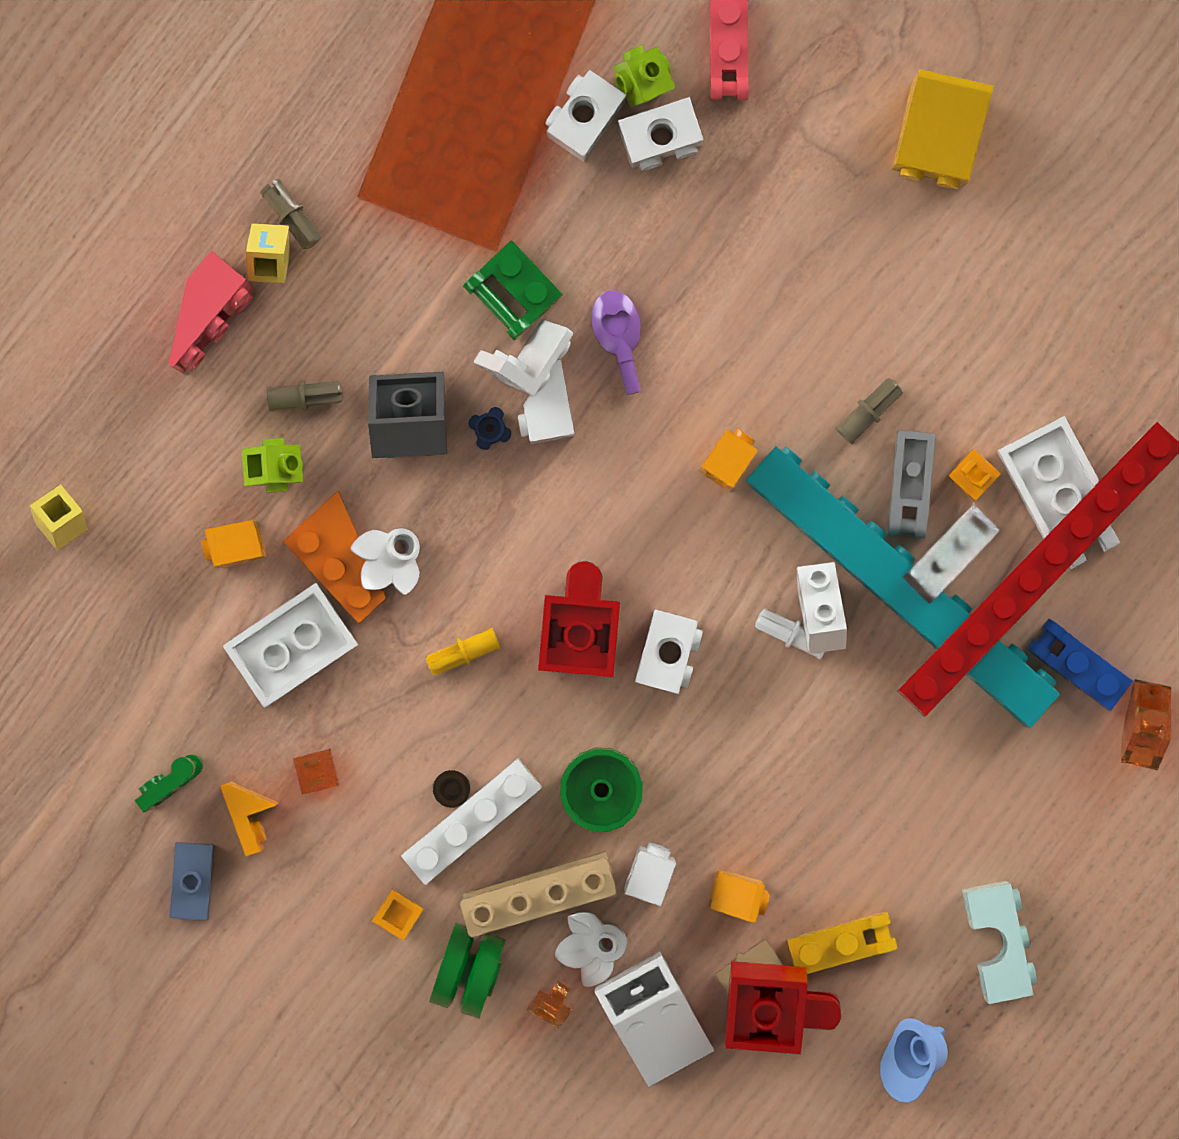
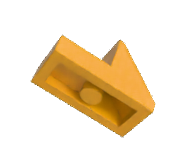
(241, 806)

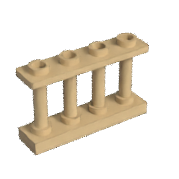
(538, 894)

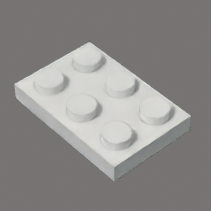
(290, 645)

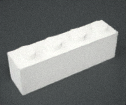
(471, 821)

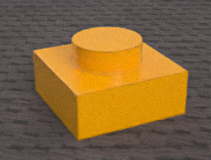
(398, 914)

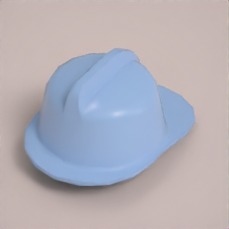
(912, 1059)

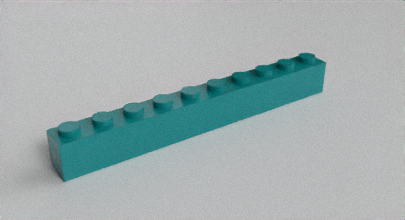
(881, 569)

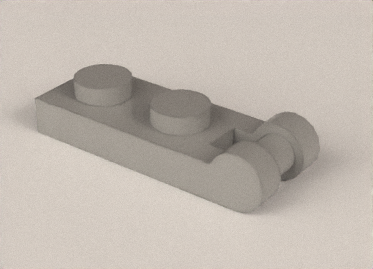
(911, 482)

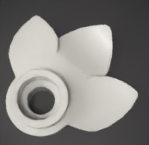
(384, 564)
(585, 947)

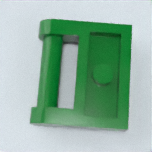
(523, 283)
(161, 787)

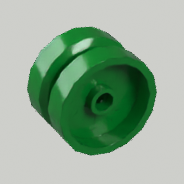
(601, 812)
(467, 970)

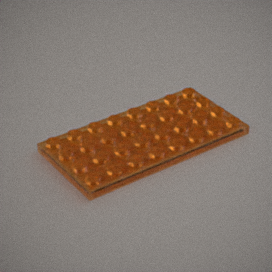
(474, 113)

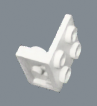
(532, 367)

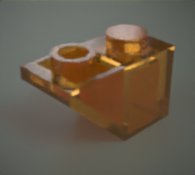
(1147, 725)

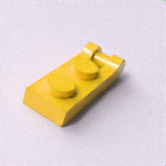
(841, 943)

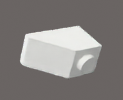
(548, 412)

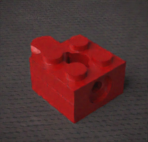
(580, 628)
(776, 1020)

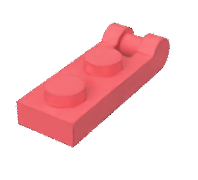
(728, 48)

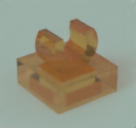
(316, 771)
(551, 1006)

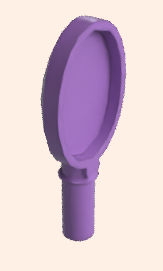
(618, 332)

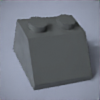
(407, 415)

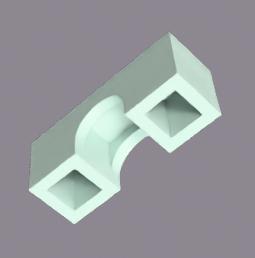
(1009, 973)

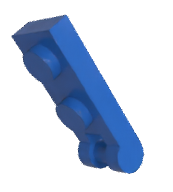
(1080, 665)

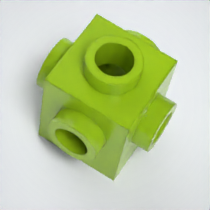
(643, 75)
(272, 465)

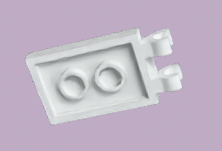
(1052, 477)

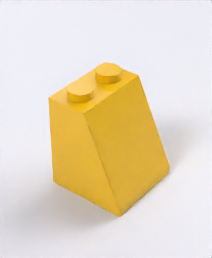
(942, 128)

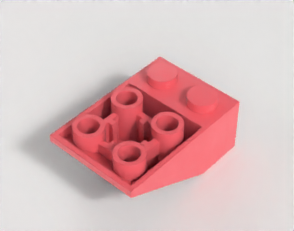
(207, 304)

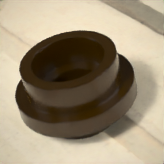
(439, 788)

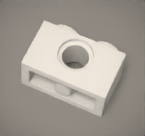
(676, 118)
(582, 137)
(821, 607)
(652, 669)
(650, 873)

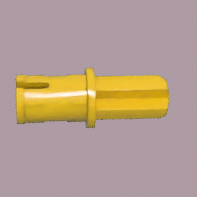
(462, 652)

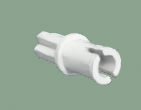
(784, 629)

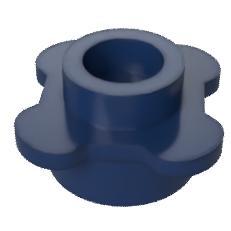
(493, 418)

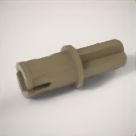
(291, 214)
(304, 395)
(869, 410)

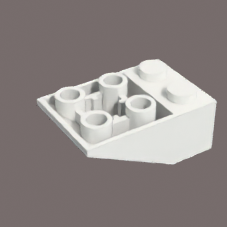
(653, 1019)

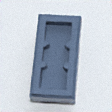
(192, 881)

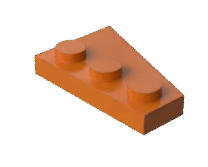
(324, 548)

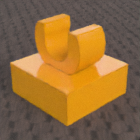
(973, 475)

